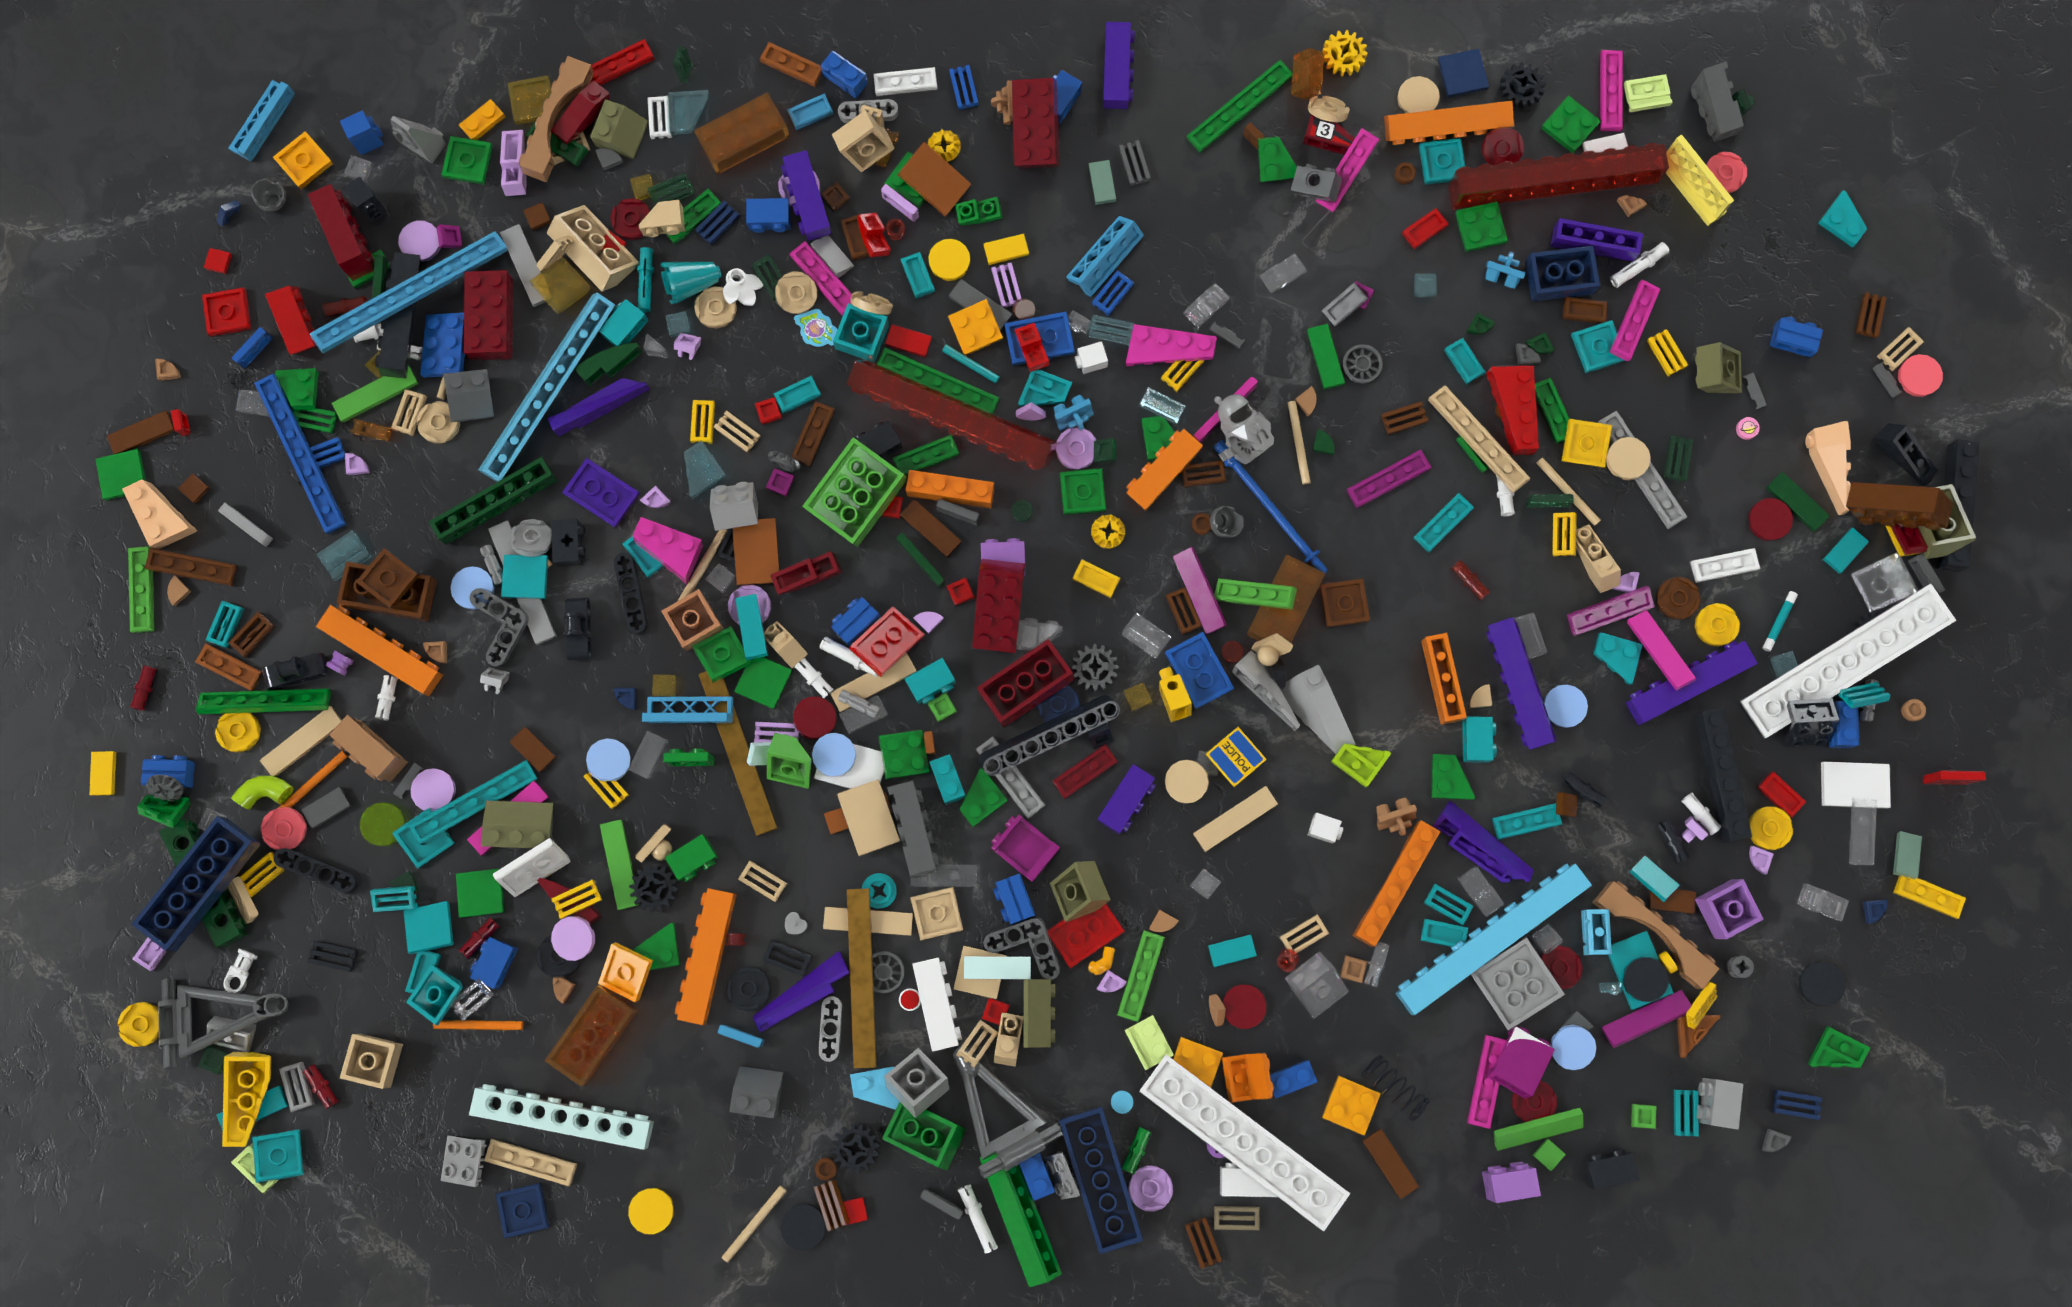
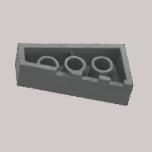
(913, 829)

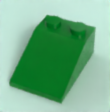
(925, 1136)

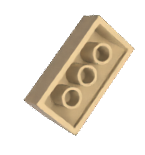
(603, 268)

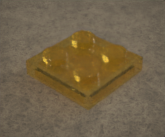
(528, 98)
(560, 285)

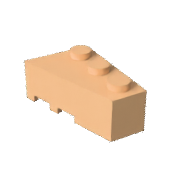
(156, 515)

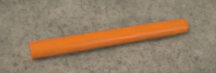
(319, 776)
(480, 1025)

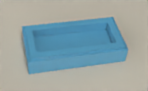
(810, 111)
(741, 1036)

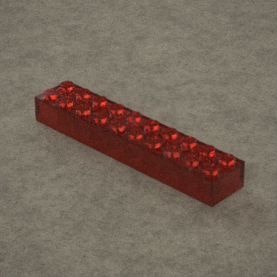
(1558, 176)
(951, 413)

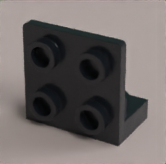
(1811, 722)

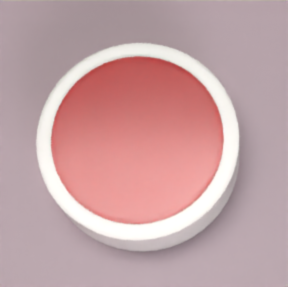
(909, 999)

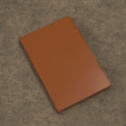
(934, 179)
(756, 552)

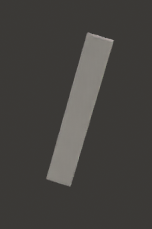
(1650, 482)
(539, 621)

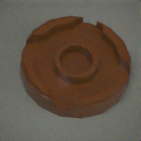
(1678, 598)

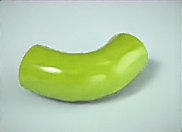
(261, 787)

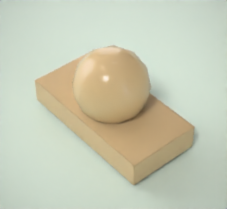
(1271, 648)
(656, 845)

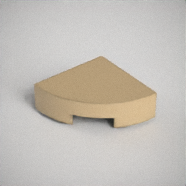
(1481, 697)

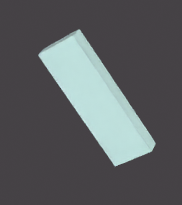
(997, 967)

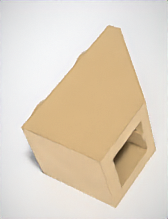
(663, 219)
(784, 644)
(1008, 1039)

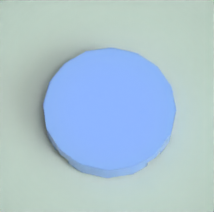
(467, 581)
(1566, 706)
(834, 754)
(608, 760)
(1573, 1047)

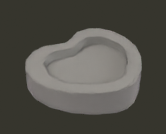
(794, 924)

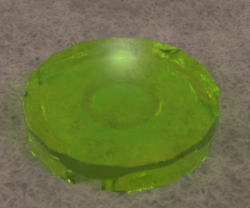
(379, 823)

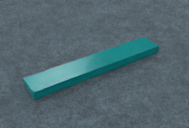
(472, 802)

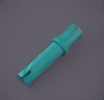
(645, 281)

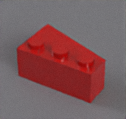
(292, 318)

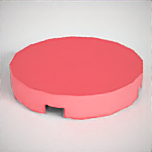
(1728, 170)
(1920, 375)
(283, 828)

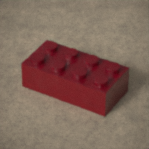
(1035, 123)
(342, 231)
(488, 315)
(998, 605)
(1025, 683)

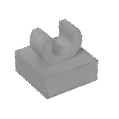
(495, 678)

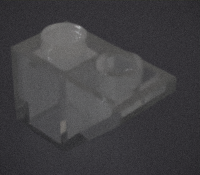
(1033, 634)

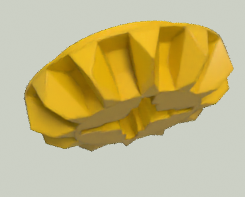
(952, 150)
(1114, 538)

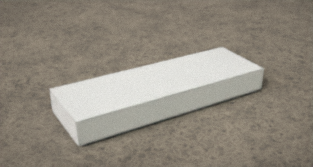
(905, 81)
(1725, 565)

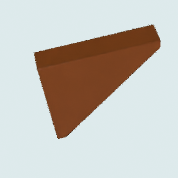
(1689, 1037)

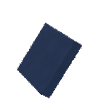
(1463, 73)
(522, 1210)

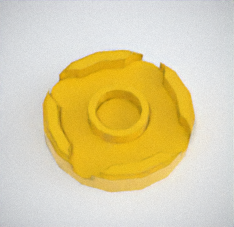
(949, 259)
(1717, 625)
(238, 731)
(1770, 828)
(139, 1024)
(651, 1211)

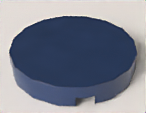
(1050, 710)

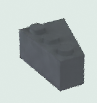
(1716, 102)

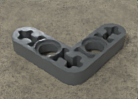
(507, 626)
(1033, 938)

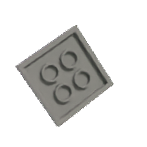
(1517, 983)

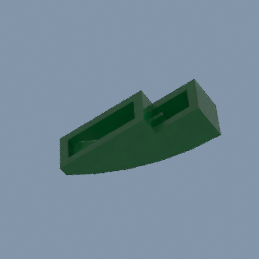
(608, 361)

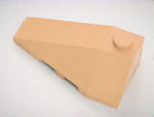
(1828, 452)

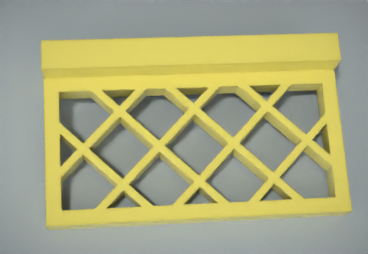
(1694, 187)

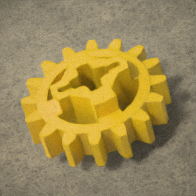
(1351, 60)

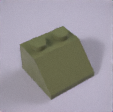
(619, 129)
(1718, 369)
(1079, 890)

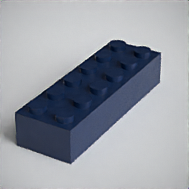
(196, 884)
(1100, 1180)

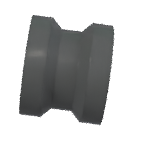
(1734, 966)

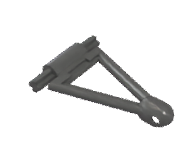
(176, 1017)
(1016, 1144)

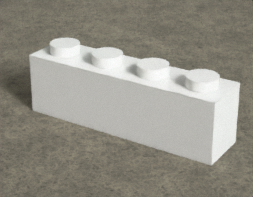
(936, 1004)
(1238, 1183)

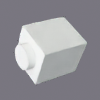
(1091, 358)
(1325, 828)

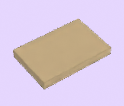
(868, 817)

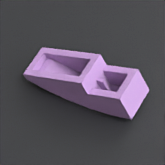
(513, 179)

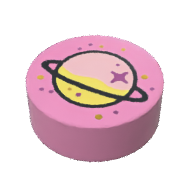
(1747, 428)

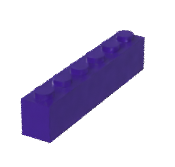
(1708, 674)
(1521, 683)

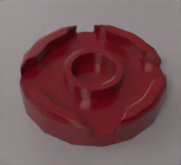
(1502, 145)
(627, 217)
(1770, 519)
(814, 717)
(1564, 966)
(1244, 1006)
(1540, 1105)

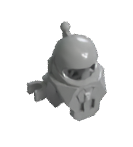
(1243, 429)

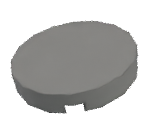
(531, 538)

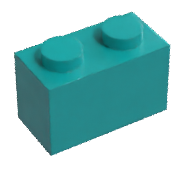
(623, 324)
(930, 681)
(1478, 739)
(947, 779)

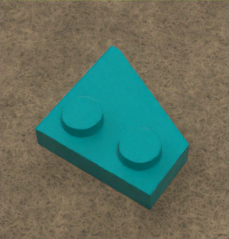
(1844, 220)
(1044, 389)
(1619, 655)

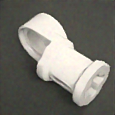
(239, 970)

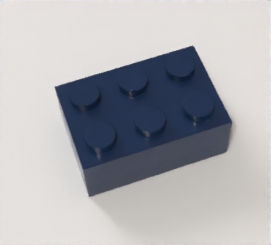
(1562, 273)

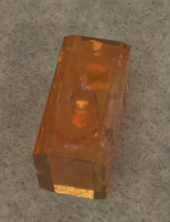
(1307, 73)

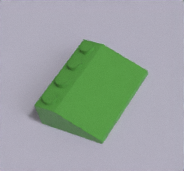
(855, 492)

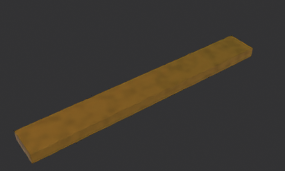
(737, 752)
(861, 978)

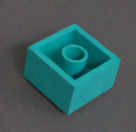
(861, 333)

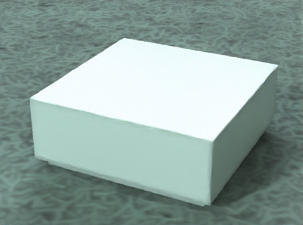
(758, 753)

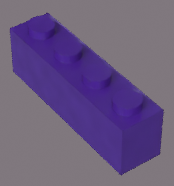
(1117, 65)
(806, 194)
(1605, 240)

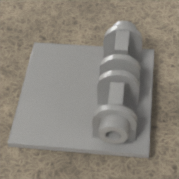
(463, 1161)
(1065, 1184)

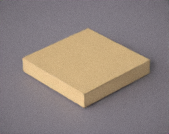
(936, 913)
(982, 987)

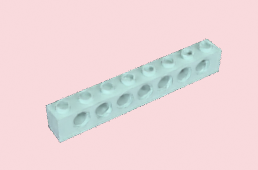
(483, 1107)

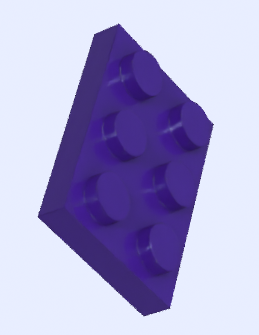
(601, 493)

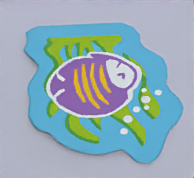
(816, 328)

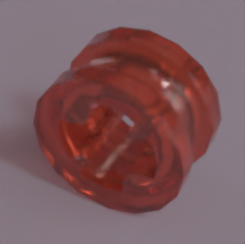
(895, 236)
(735, 939)
(1292, 957)

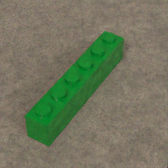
(1024, 1225)

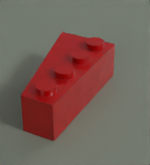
(1516, 398)

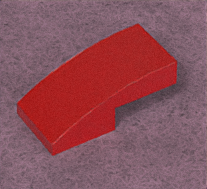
(872, 234)
(1032, 347)

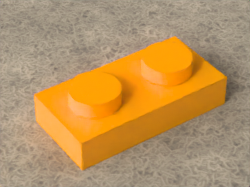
(482, 120)

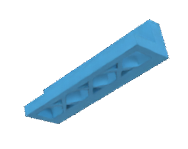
(264, 123)
(1107, 256)
(686, 717)

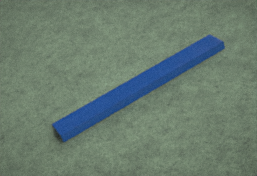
(300, 453)

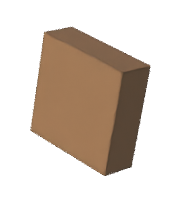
(1353, 969)

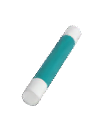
(1780, 620)

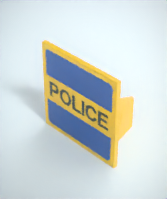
(1235, 756)

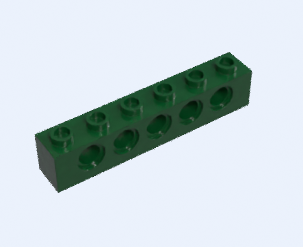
(493, 501)
(235, 926)

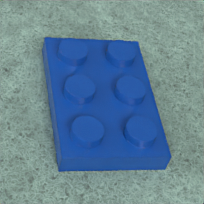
(1054, 333)
(443, 345)
(1199, 670)

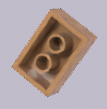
(367, 749)

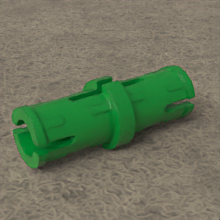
(1136, 1150)

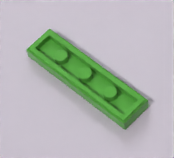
(372, 395)
(140, 591)
(1255, 594)
(619, 863)
(1140, 976)
(1538, 1129)

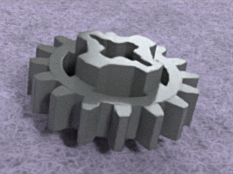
(1105, 667)

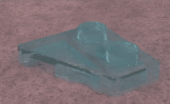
(685, 110)
(701, 469)

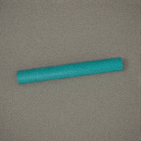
(970, 363)

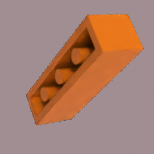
(1164, 469)
(950, 489)
(1443, 678)

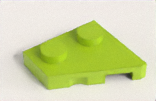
(1360, 762)

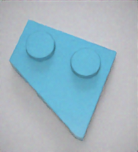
(872, 1087)

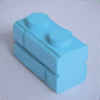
(1596, 932)

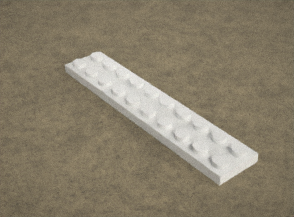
(1850, 658)
(1244, 1143)

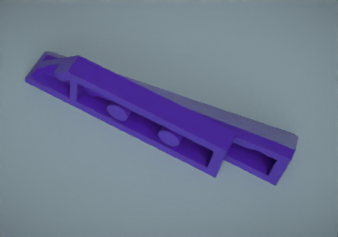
(596, 405)
(1480, 846)
(804, 993)

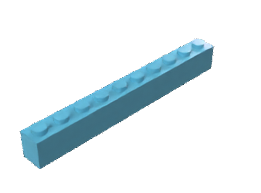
(546, 387)
(1492, 939)

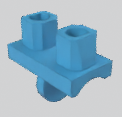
(1513, 276)
(1074, 415)

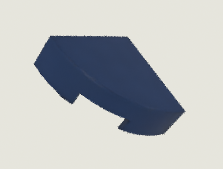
(226, 212)
(626, 697)
(1874, 910)

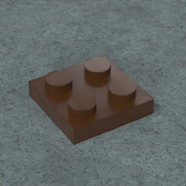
(387, 578)
(1344, 603)

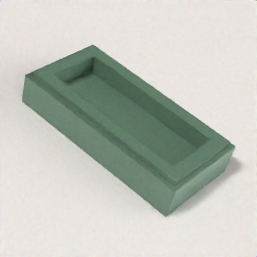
(1102, 182)
(1907, 855)

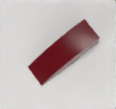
(806, 573)
(554, 889)

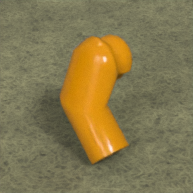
(1103, 964)

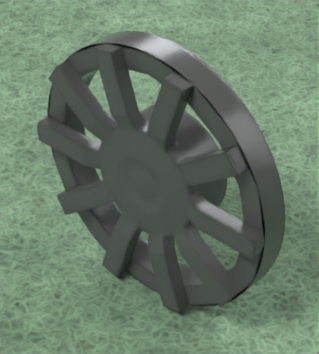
(1362, 364)
(884, 971)

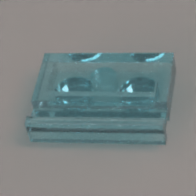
(348, 549)

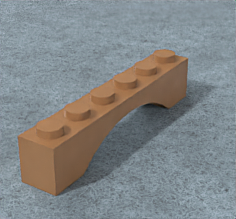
(573, 78)
(1691, 964)

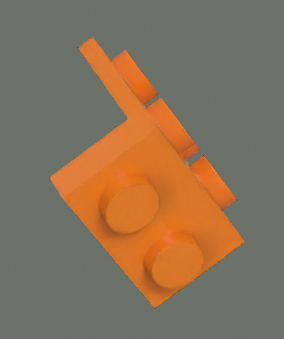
(1247, 1077)

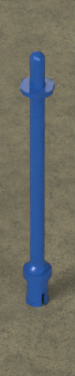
(1234, 463)

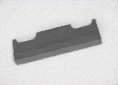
(1226, 335)
(1887, 380)
(1755, 391)
(406, 782)

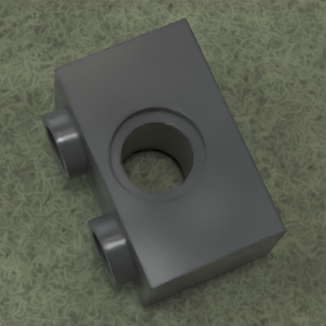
(1326, 189)

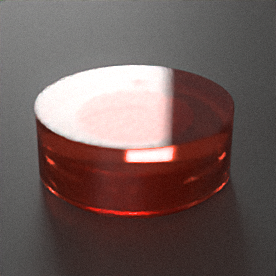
(1232, 652)

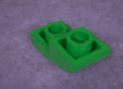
(979, 212)

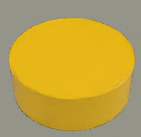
(1667, 962)

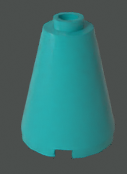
(688, 278)

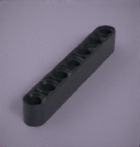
(1038, 734)

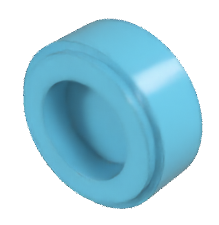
(1121, 1102)

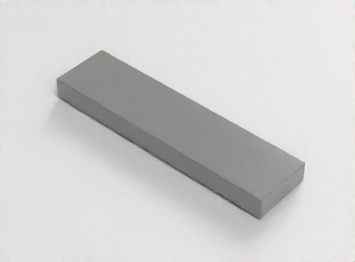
(523, 260)
(1015, 784)

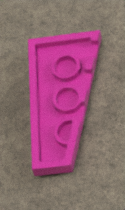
(1165, 345)

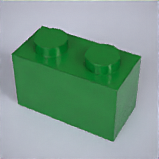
(692, 858)

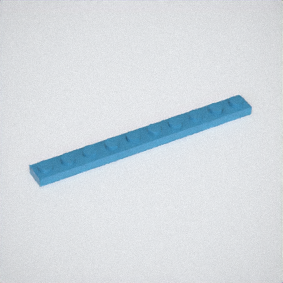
(408, 292)

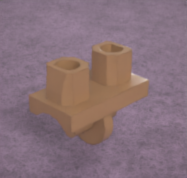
(1003, 103)
(1398, 819)

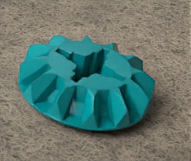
(889, 890)

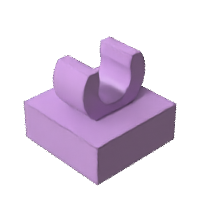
(688, 344)
(1694, 829)

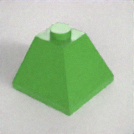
(788, 761)

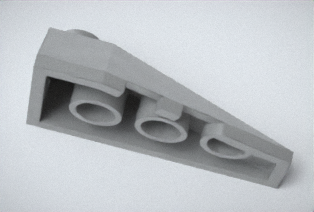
(418, 138)
(1263, 685)
(1317, 707)

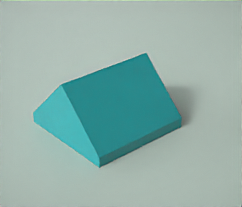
(435, 994)

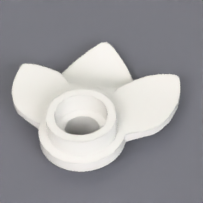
(742, 290)

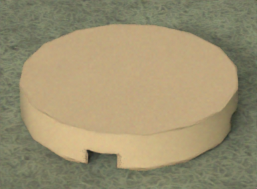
(1418, 95)
(1328, 109)
(796, 292)
(871, 303)
(713, 308)
(435, 423)
(1628, 458)
(1186, 781)

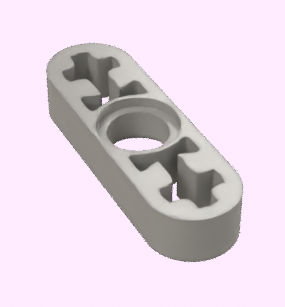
(883, 104)
(245, 524)
(823, 1045)

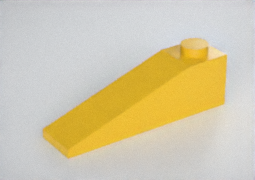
(244, 1090)

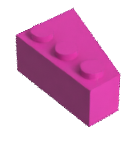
(668, 546)

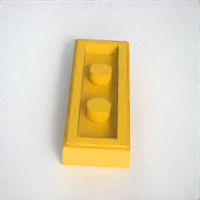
(1930, 896)

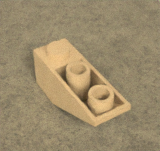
(1597, 560)

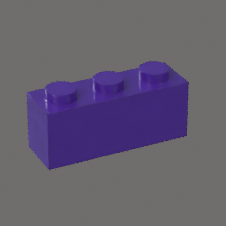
(1127, 800)

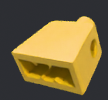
(1174, 695)

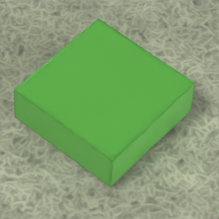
(942, 707)
(1643, 1116)
(1548, 1154)

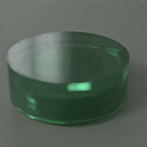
(1022, 510)

